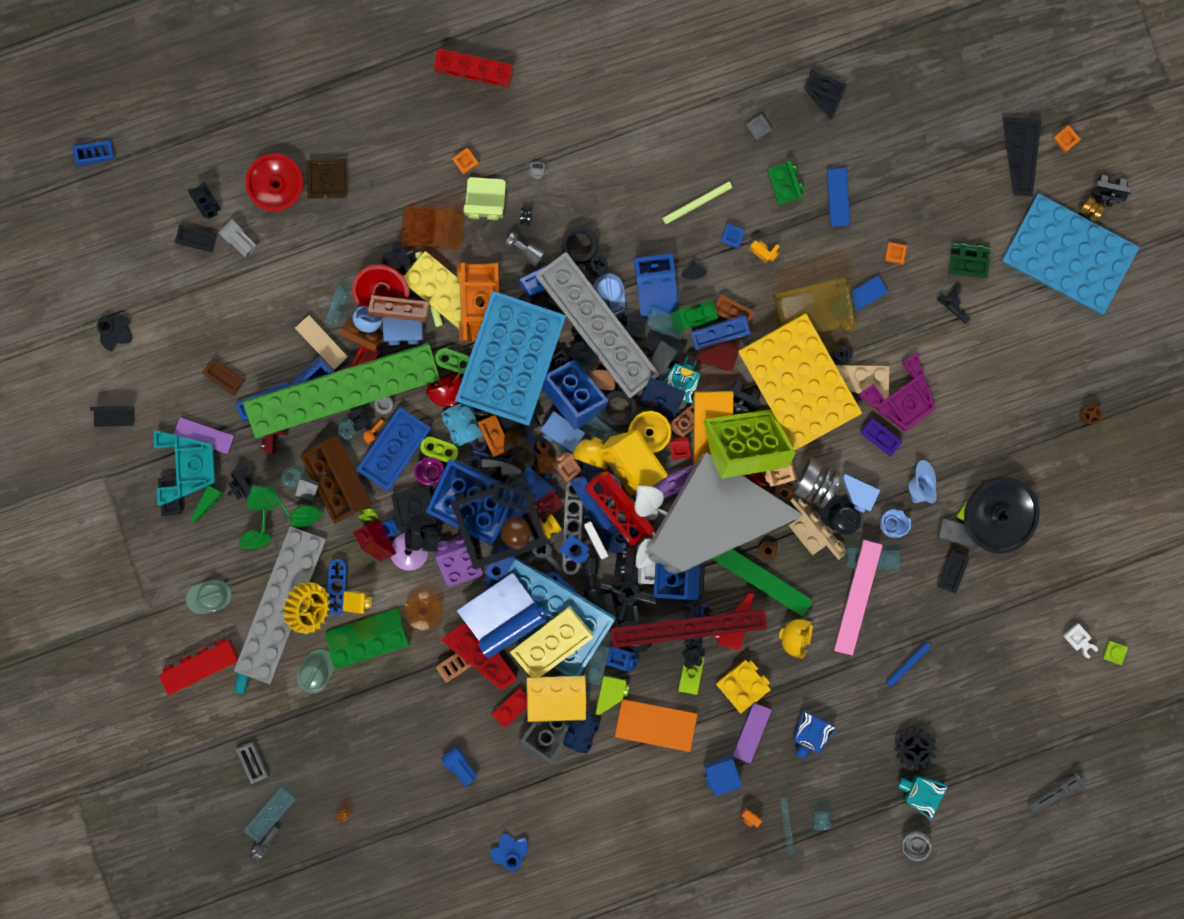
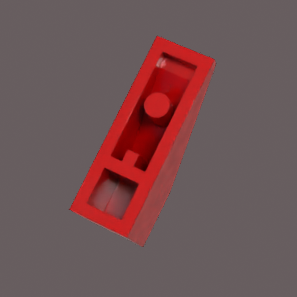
(735, 640)

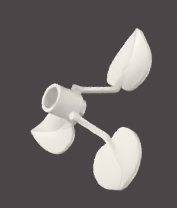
(647, 506)

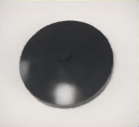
(1001, 515)

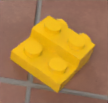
(743, 685)

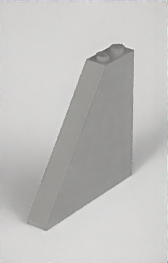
(714, 518)

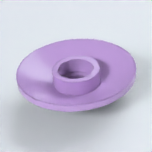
(405, 561)

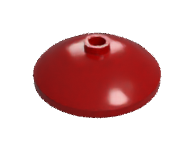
(263, 175)
(369, 283)

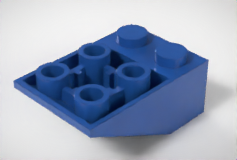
(656, 284)

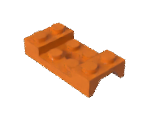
(475, 282)

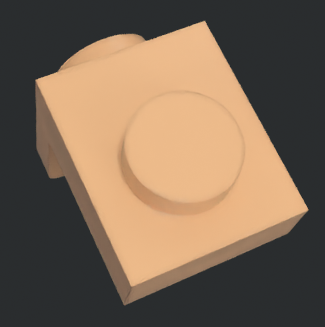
(780, 476)

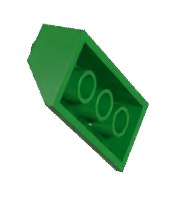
(367, 638)

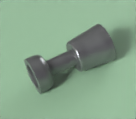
(530, 253)

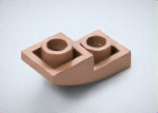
(602, 379)
(684, 422)

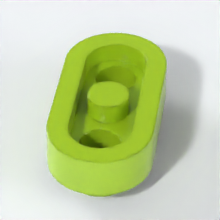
(439, 449)

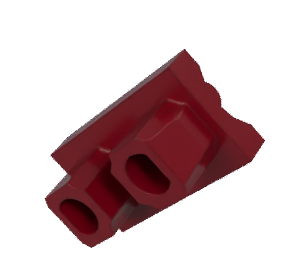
(547, 505)

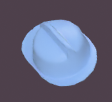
(611, 291)
(923, 485)

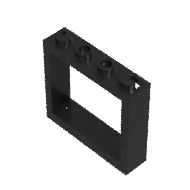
(481, 493)

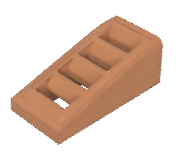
(443, 673)

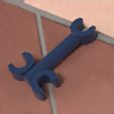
(479, 454)
(696, 611)

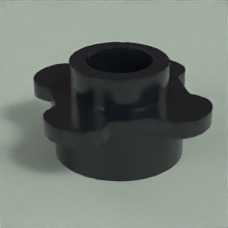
(846, 353)
(688, 661)

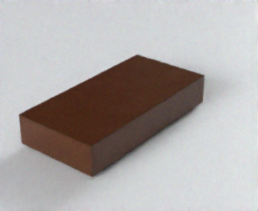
(223, 376)

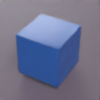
(722, 775)

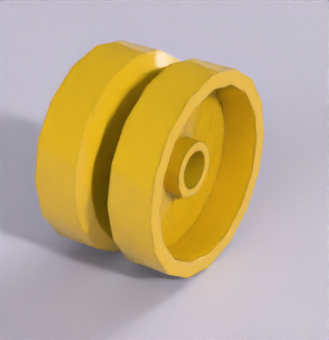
(658, 424)

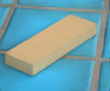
(321, 342)

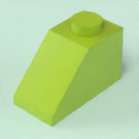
(611, 693)

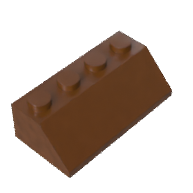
(337, 479)

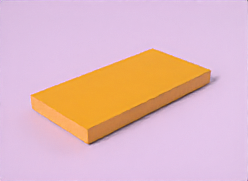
(706, 406)

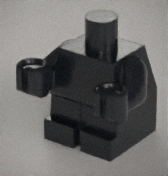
(398, 257)

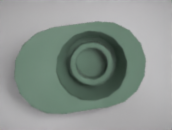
(208, 597)
(315, 671)

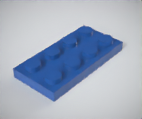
(393, 449)

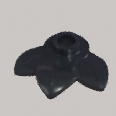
(116, 333)

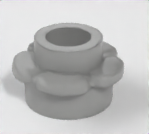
(537, 170)

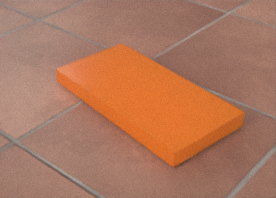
(656, 725)

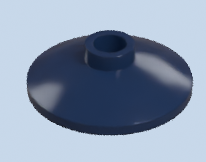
(614, 542)

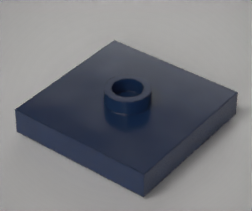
(662, 398)

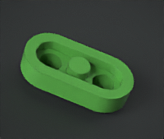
(454, 360)

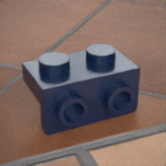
(581, 733)

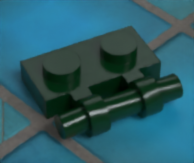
(967, 265)

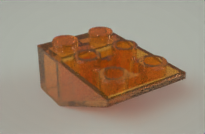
(432, 228)

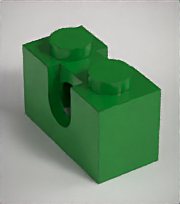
(686, 317)

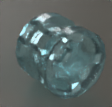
(821, 820)

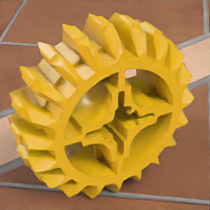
(301, 604)

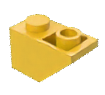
(357, 602)

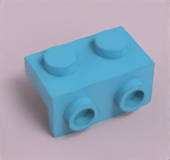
(461, 424)

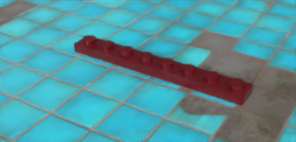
(688, 628)

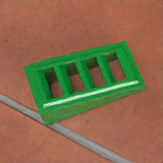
(207, 500)

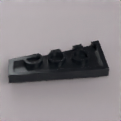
(1022, 150)

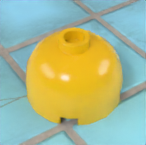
(589, 452)
(796, 637)

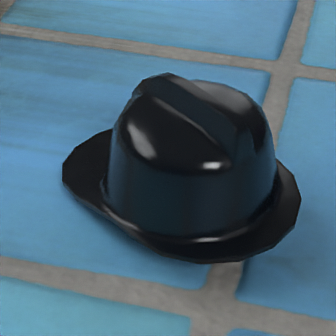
(840, 516)

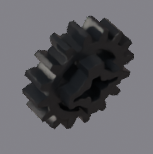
(924, 748)

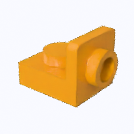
(762, 252)

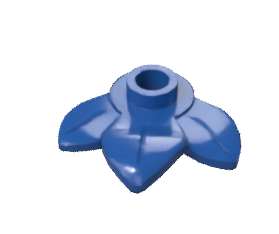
(509, 849)

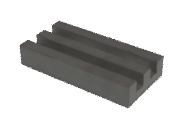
(259, 759)

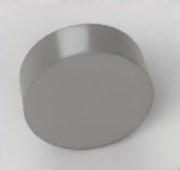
(384, 405)

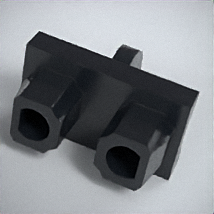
(1111, 192)
(205, 201)
(584, 355)
(743, 401)
(240, 477)

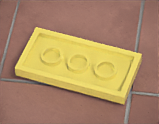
(437, 287)
(552, 643)

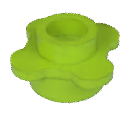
(368, 516)

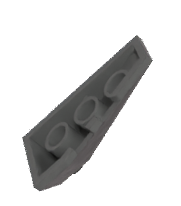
(544, 740)

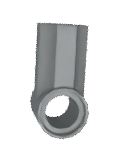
(234, 235)

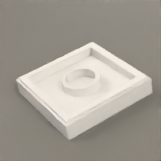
(596, 540)

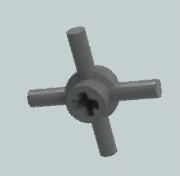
(547, 555)

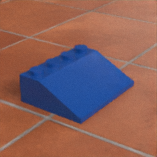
(482, 516)

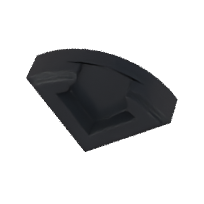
(693, 271)

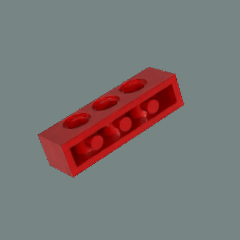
(473, 68)

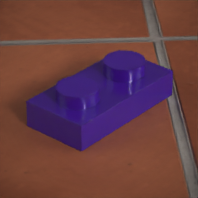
(881, 437)

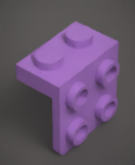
(455, 561)

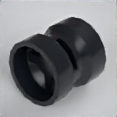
(362, 422)

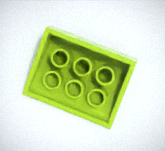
(748, 443)

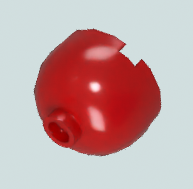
(445, 390)

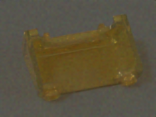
(826, 304)

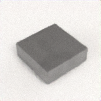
(758, 127)
(307, 489)

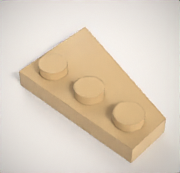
(860, 377)

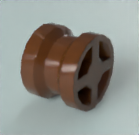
(1094, 413)

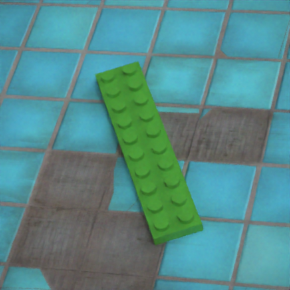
(341, 390)

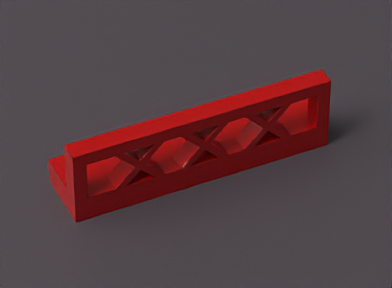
(624, 503)

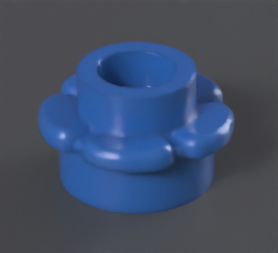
(390, 527)

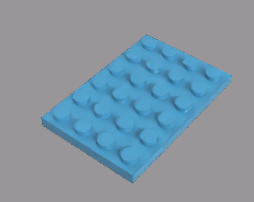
(1070, 254)
(510, 358)
(555, 599)

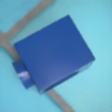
(565, 549)

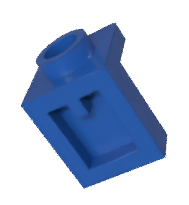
(622, 659)

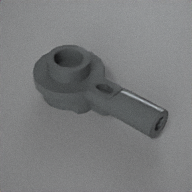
(258, 850)

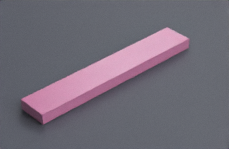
(857, 597)

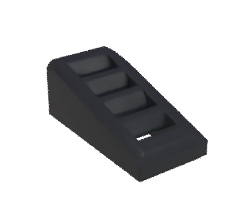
(495, 498)

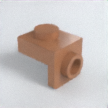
(566, 466)

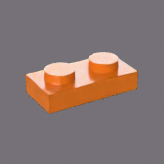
(493, 435)

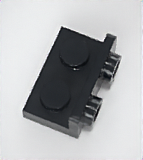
(625, 566)

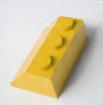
(632, 461)
(556, 698)

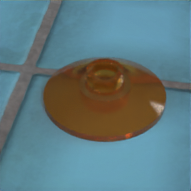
(415, 617)

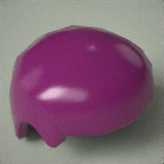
(429, 471)

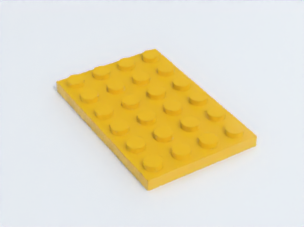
(800, 381)

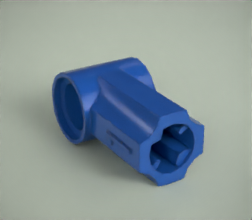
(456, 762)

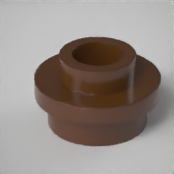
(777, 493)
(772, 546)

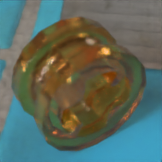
(342, 815)

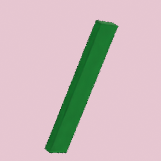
(764, 581)

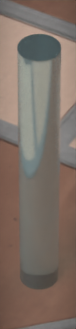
(787, 825)

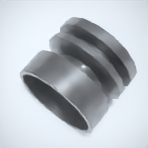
(816, 482)

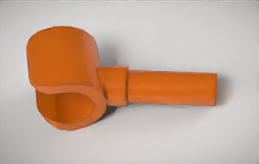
(369, 436)

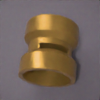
(1092, 208)

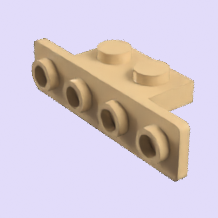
(813, 531)

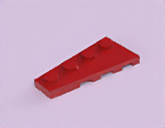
(466, 645)

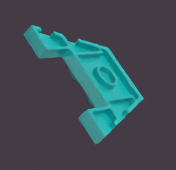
(193, 466)

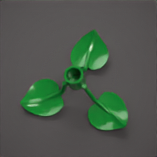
(267, 498)

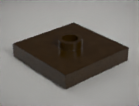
(326, 179)

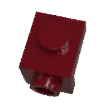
(269, 442)

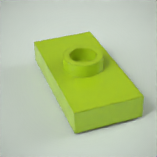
(690, 678)

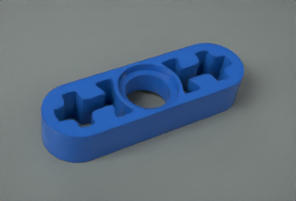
(330, 581)

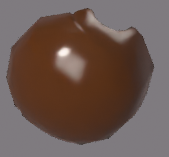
(515, 532)

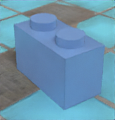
(402, 331)
(562, 432)

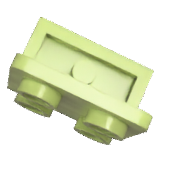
(485, 198)

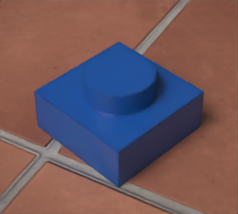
(732, 236)

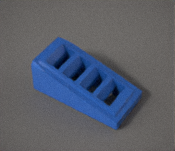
(92, 146)

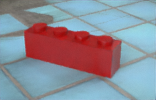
(199, 667)

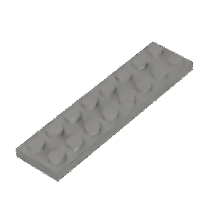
(597, 325)
(269, 631)

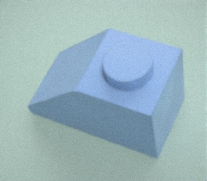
(859, 493)

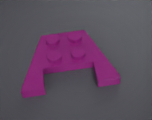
(908, 403)

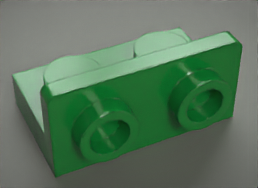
(785, 183)

